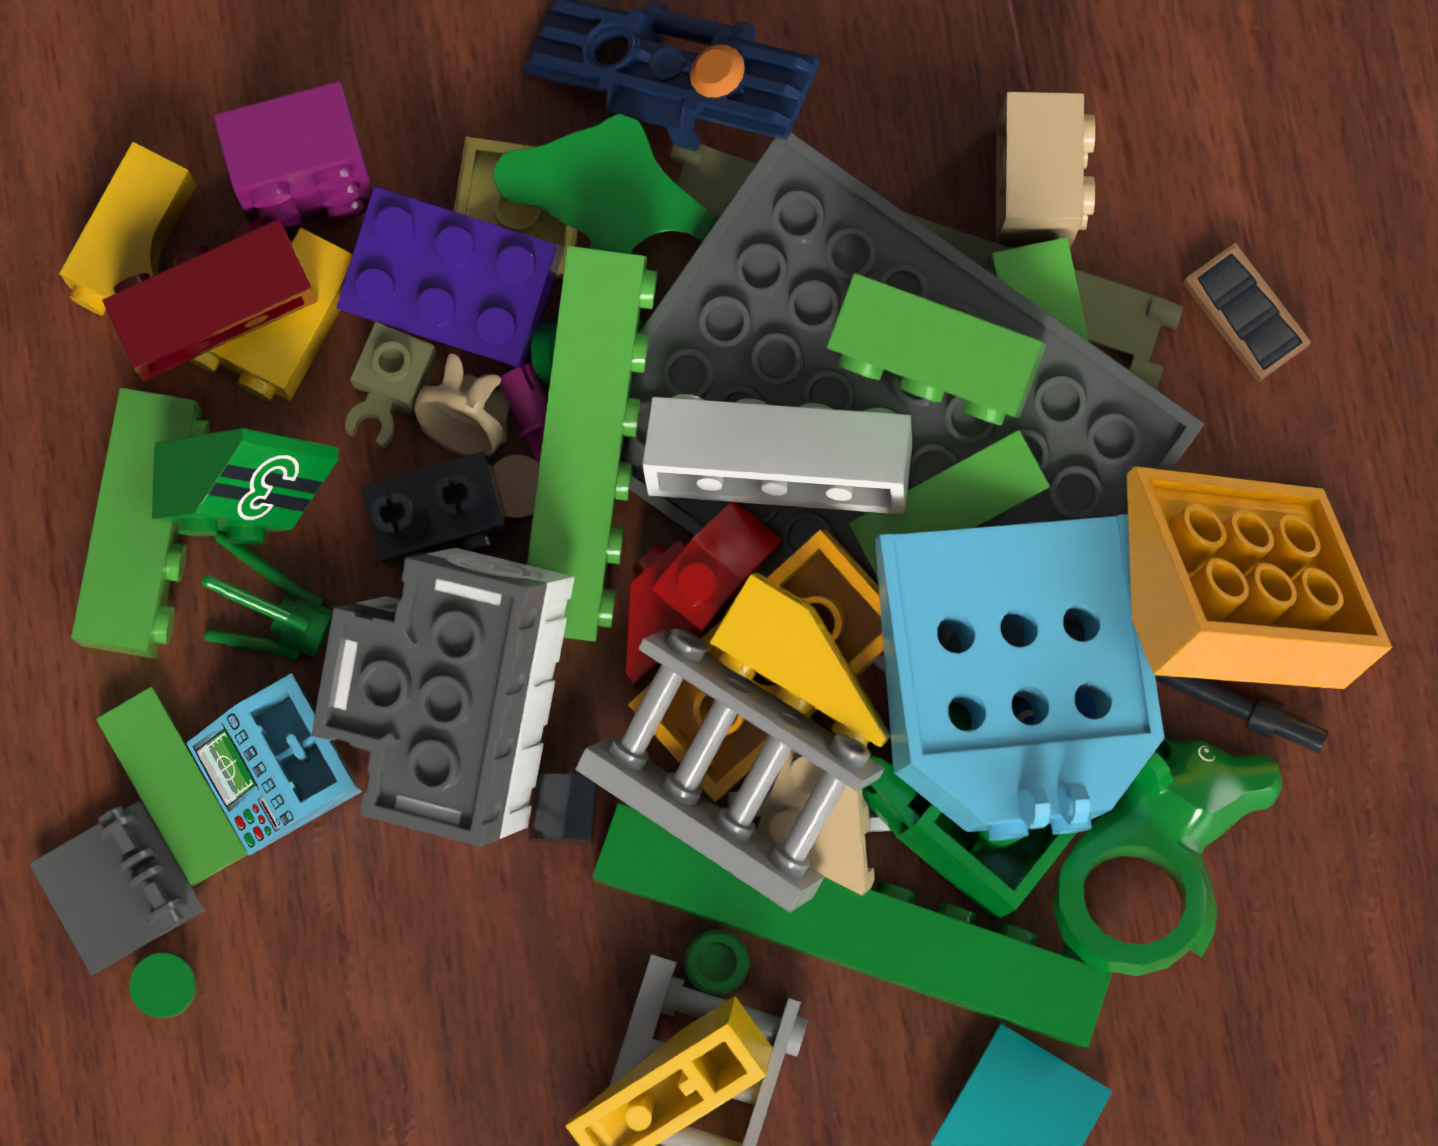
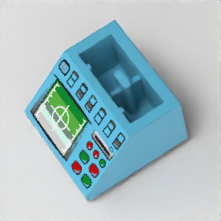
(270, 766)

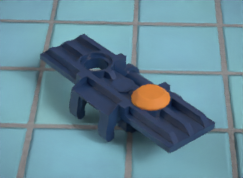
(660, 84)

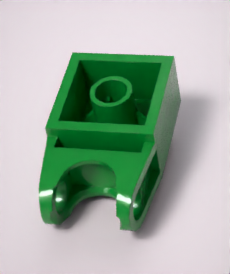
(985, 871)

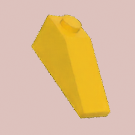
(678, 1081)

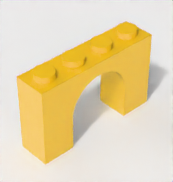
(128, 239)

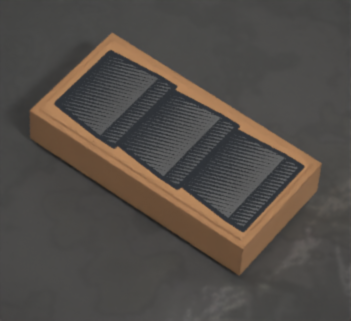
(1246, 312)

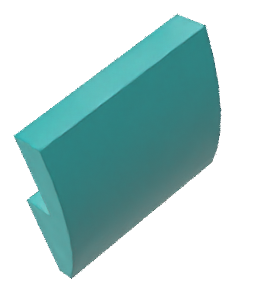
(1022, 1099)

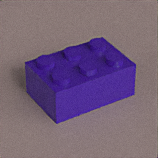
(450, 277)

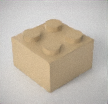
(1041, 168)

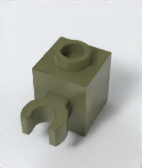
(389, 378)

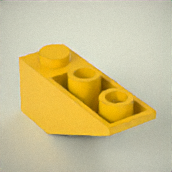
(791, 646)

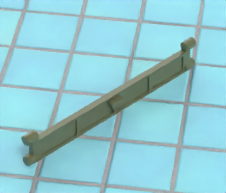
(1112, 312)

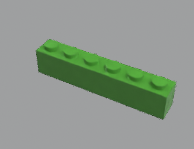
(587, 427)

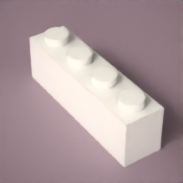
(778, 454)

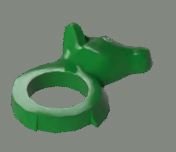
(603, 187)
(1168, 817)

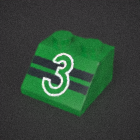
(237, 482)

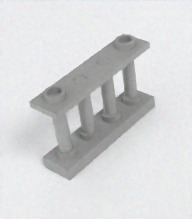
(676, 800)
(666, 994)

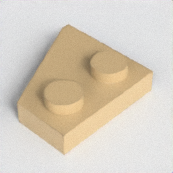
(841, 845)

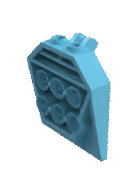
(1001, 770)

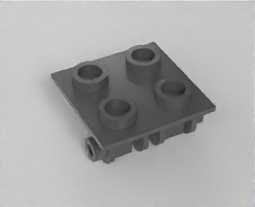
(116, 886)

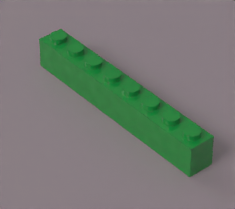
(870, 934)

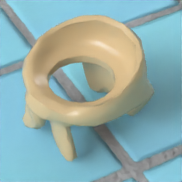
(464, 411)

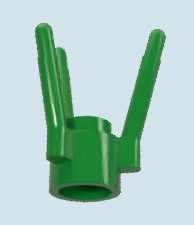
(298, 624)

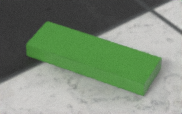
(960, 495)
(172, 786)

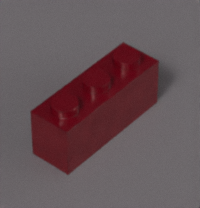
(208, 298)

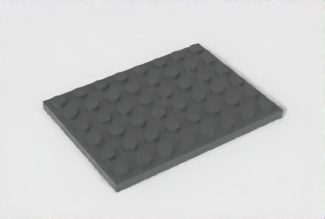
(757, 325)

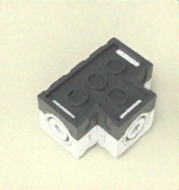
(448, 691)

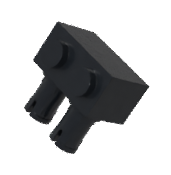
(437, 510)

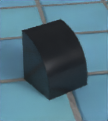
(563, 809)

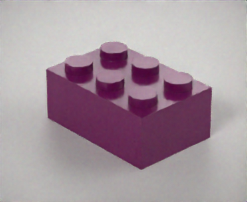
(296, 158)

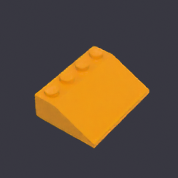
(1246, 582)

